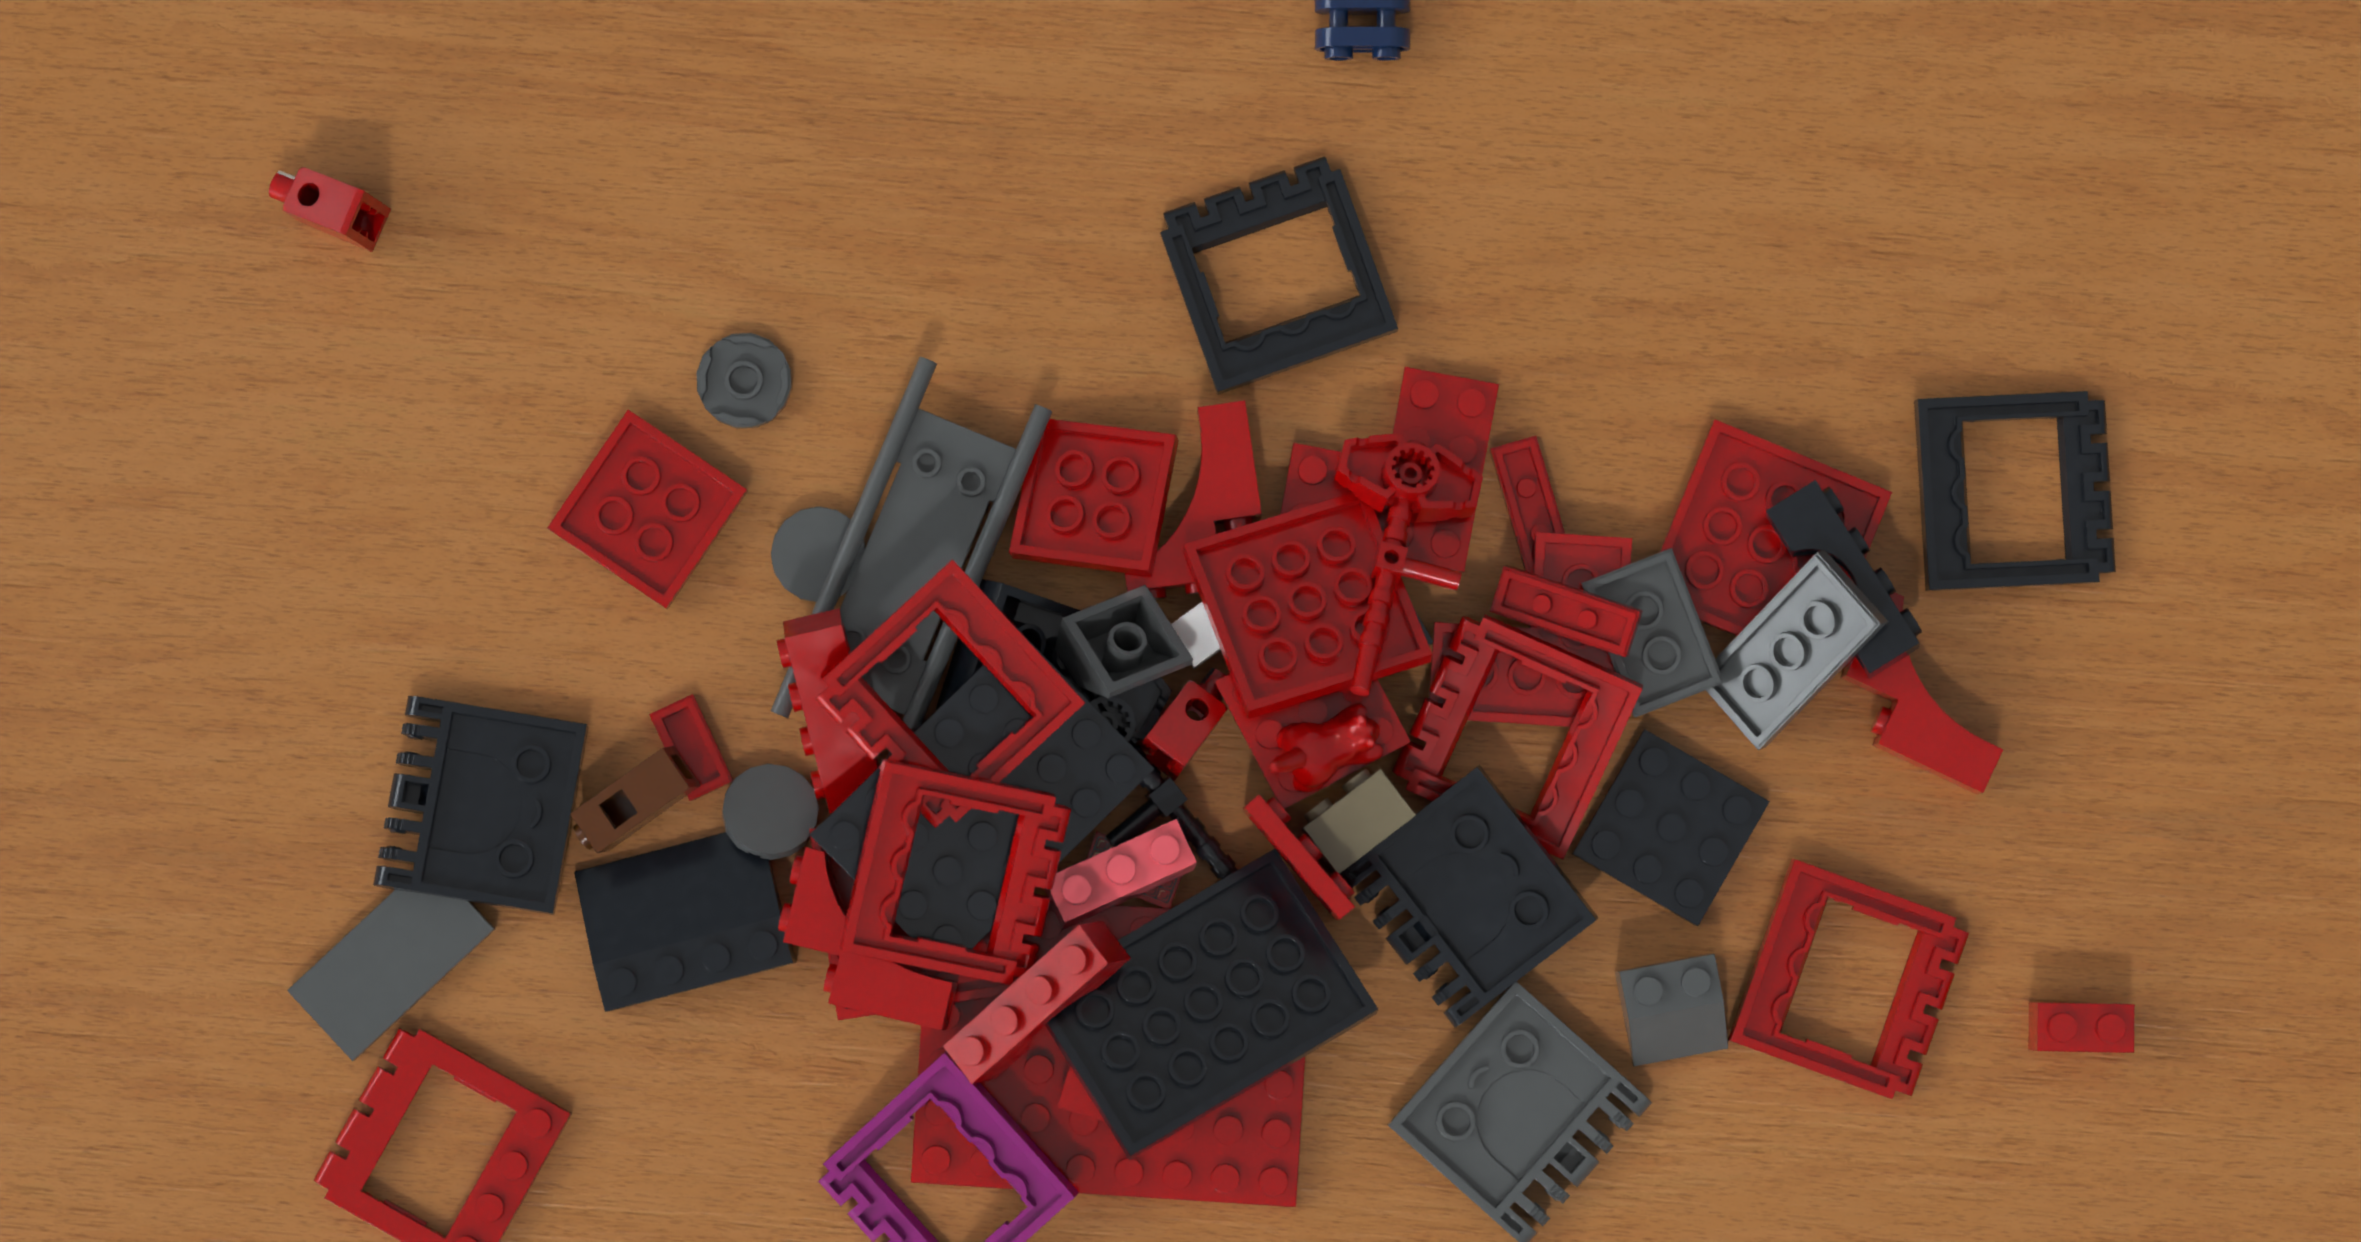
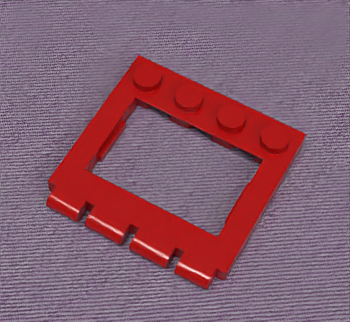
(992, 641)
(1583, 753)
(887, 856)
(1783, 959)
(505, 1176)

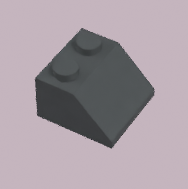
(1120, 644)
(1673, 1009)

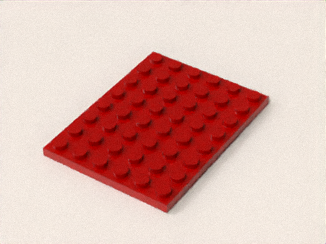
(1229, 1156)

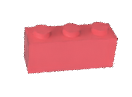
(1120, 874)

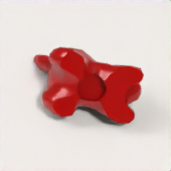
(1318, 750)

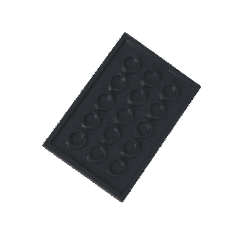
(961, 865)
(1210, 1005)

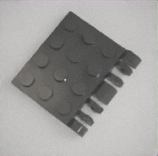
(1511, 1107)

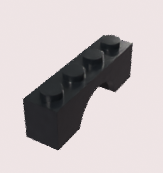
(1810, 524)

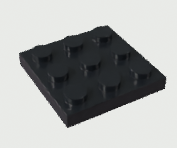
(1670, 827)

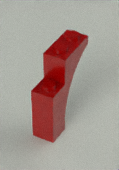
(1223, 494)
(1920, 730)
(857, 981)

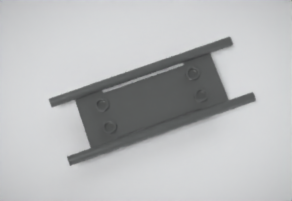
(924, 523)

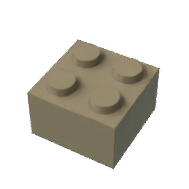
(1358, 820)

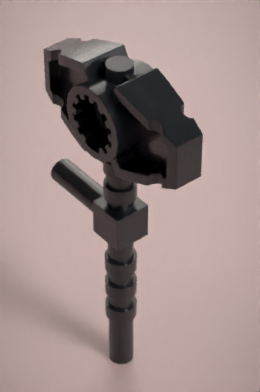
(1134, 716)

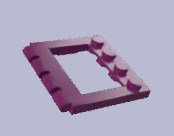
(980, 1122)

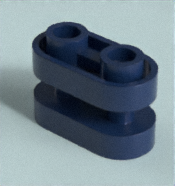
(1341, 41)

